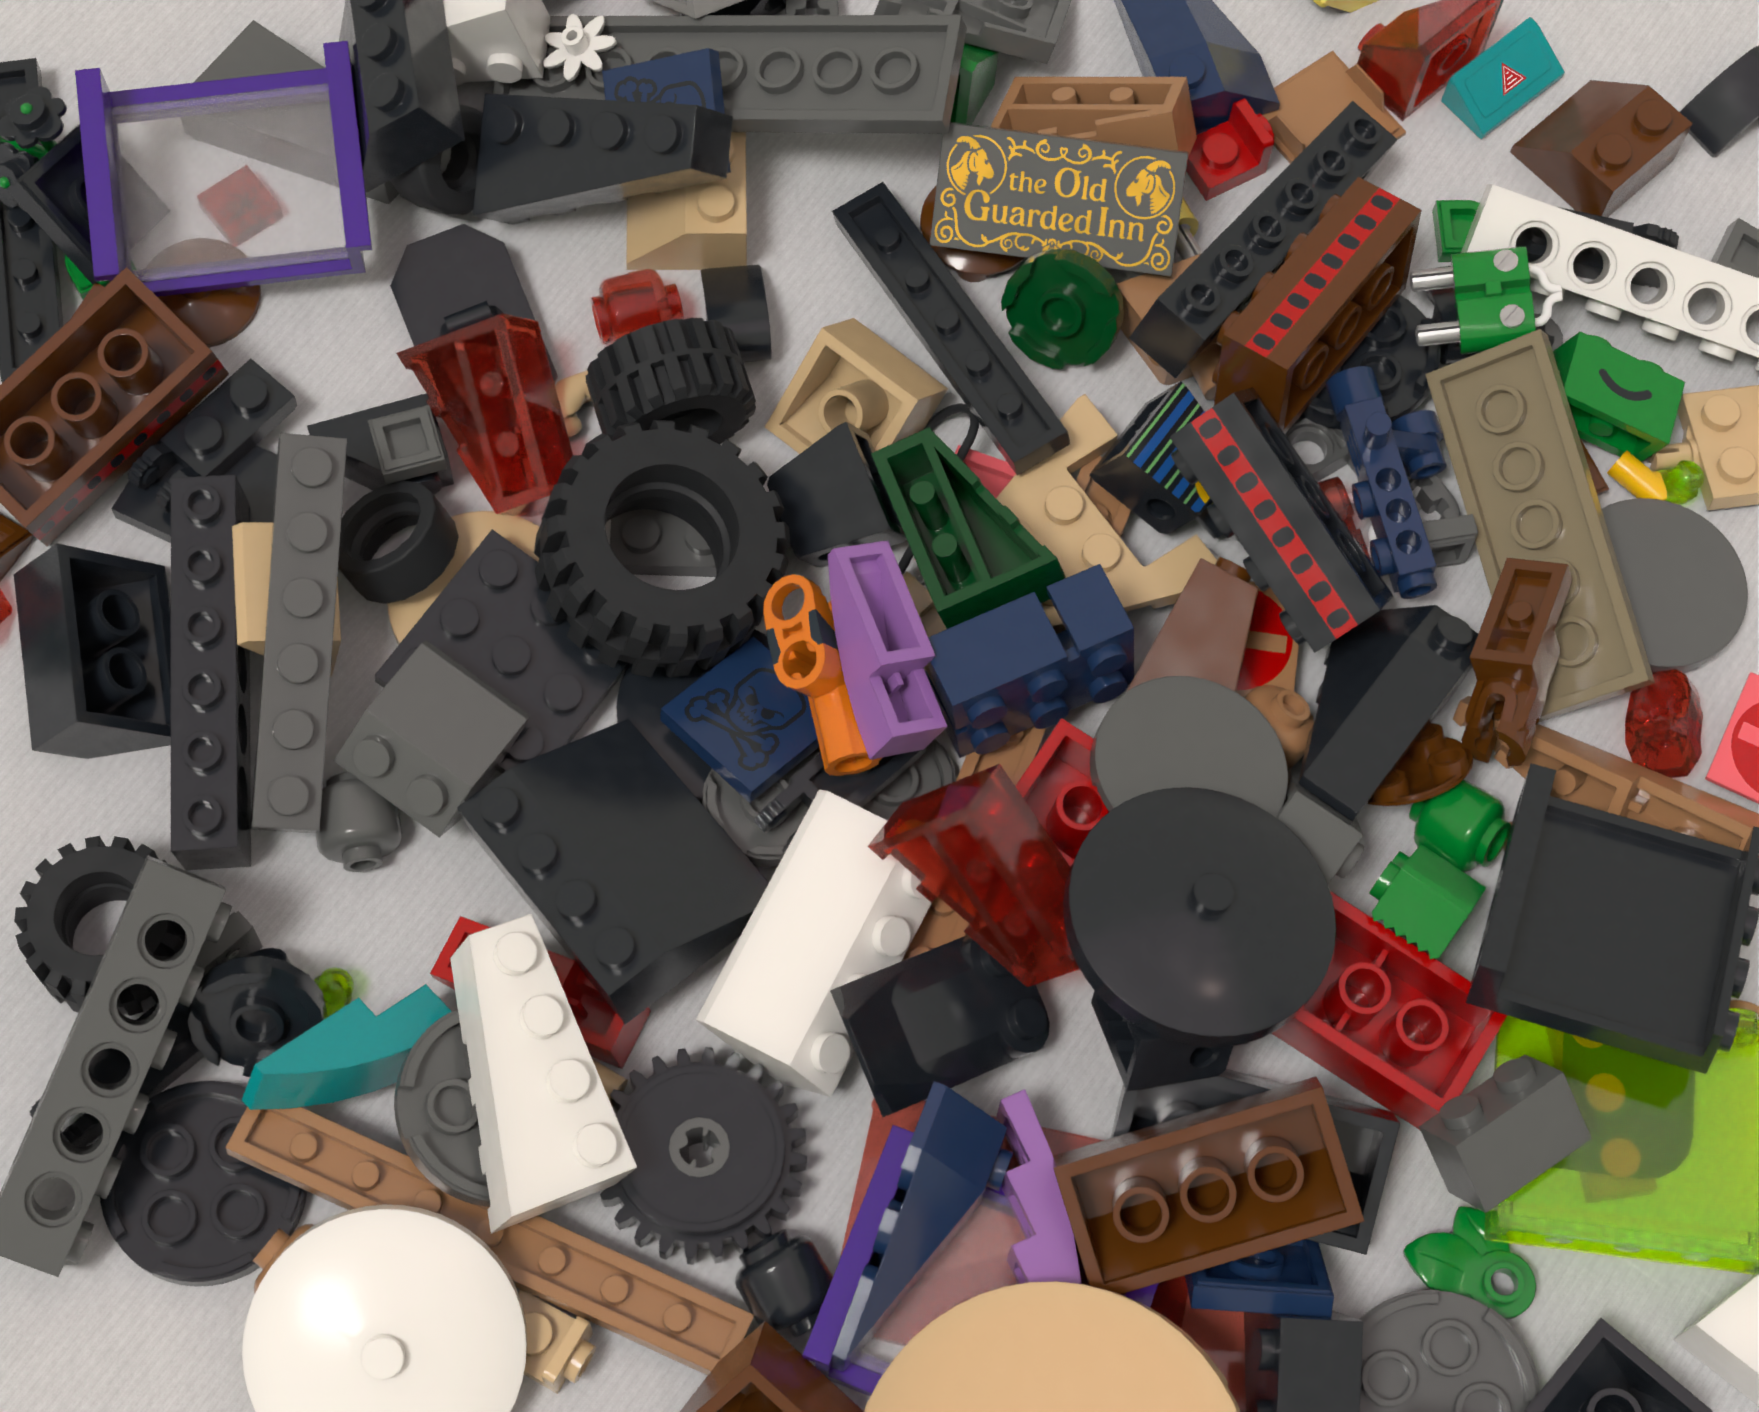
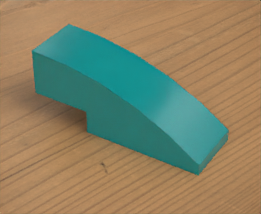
(343, 1054)

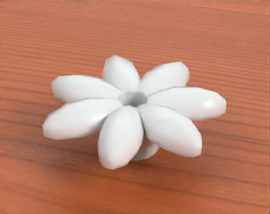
(578, 46)

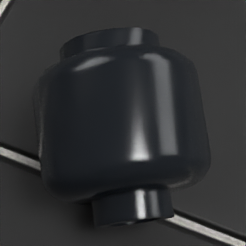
(784, 1282)

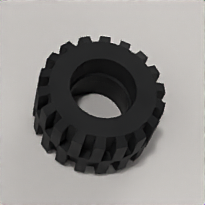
(673, 373)
(62, 900)

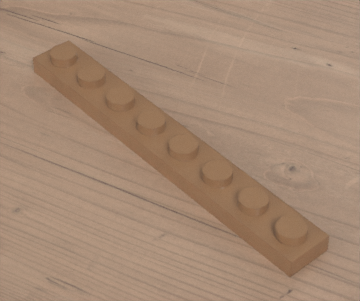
(536, 1252)

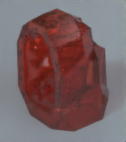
(1665, 724)

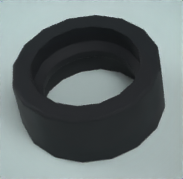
(415, 561)

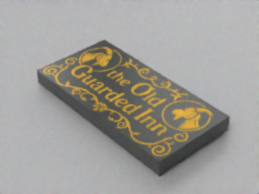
(1058, 192)

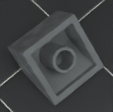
(432, 738)

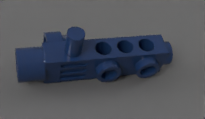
(1383, 491)

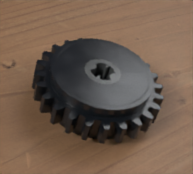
(747, 1167)

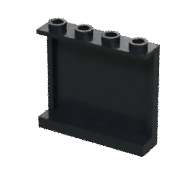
(1617, 930)

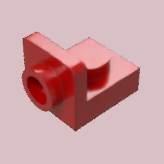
(1231, 152)

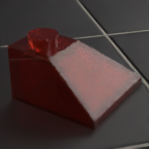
(1424, 49)

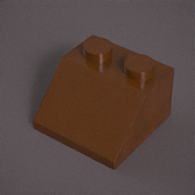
(1603, 144)
(767, 1376)

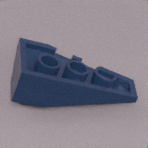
(1204, 46)
(941, 1185)

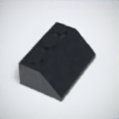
(401, 84)
(95, 652)

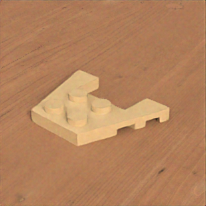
(1077, 533)

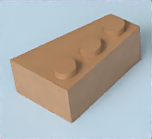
(1103, 109)

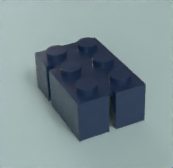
(1017, 673)

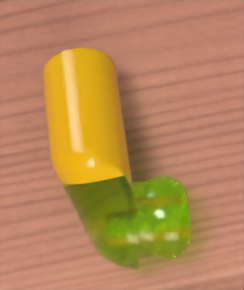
(1671, 485)

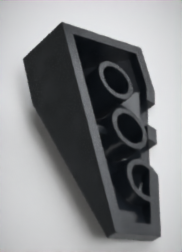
(1379, 698)

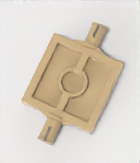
(1722, 441)

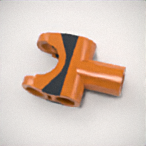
(810, 663)

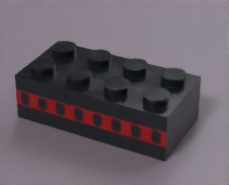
(1280, 519)

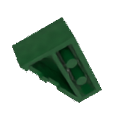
(959, 533)

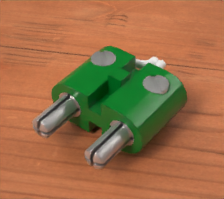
(1489, 299)

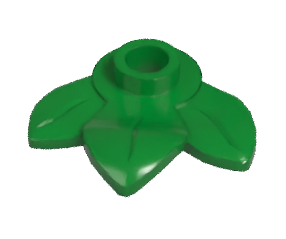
(1466, 1263)

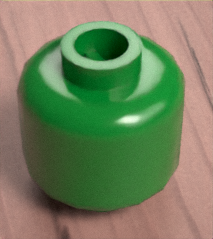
(1462, 826)

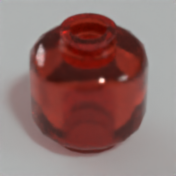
(632, 303)

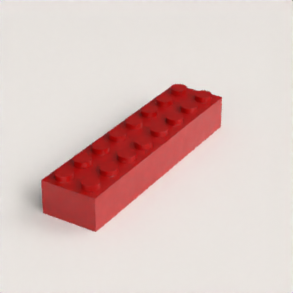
(1383, 1010)

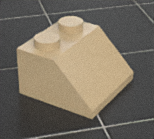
(693, 224)
(858, 381)

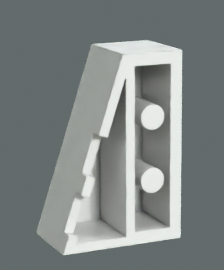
(497, 39)

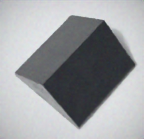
(1612, 1376)

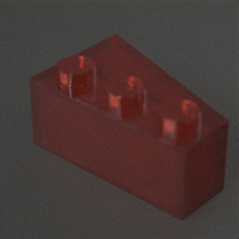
(500, 407)
(992, 865)

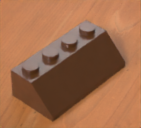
(1207, 1188)

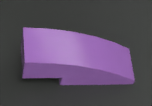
(882, 651)

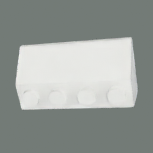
(819, 925)

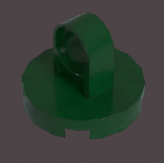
(1063, 308)

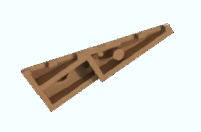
(1627, 789)

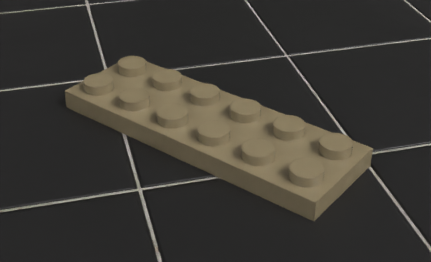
(1537, 502)

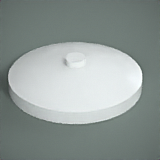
(385, 1318)

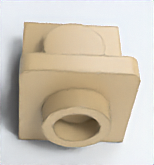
(555, 1343)

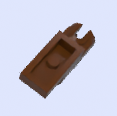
(1515, 658)

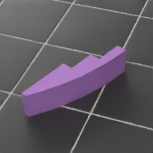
(1036, 1200)

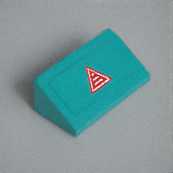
(1503, 79)

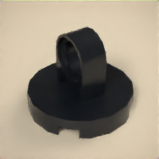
(253, 1008)

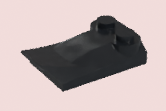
(938, 1021)

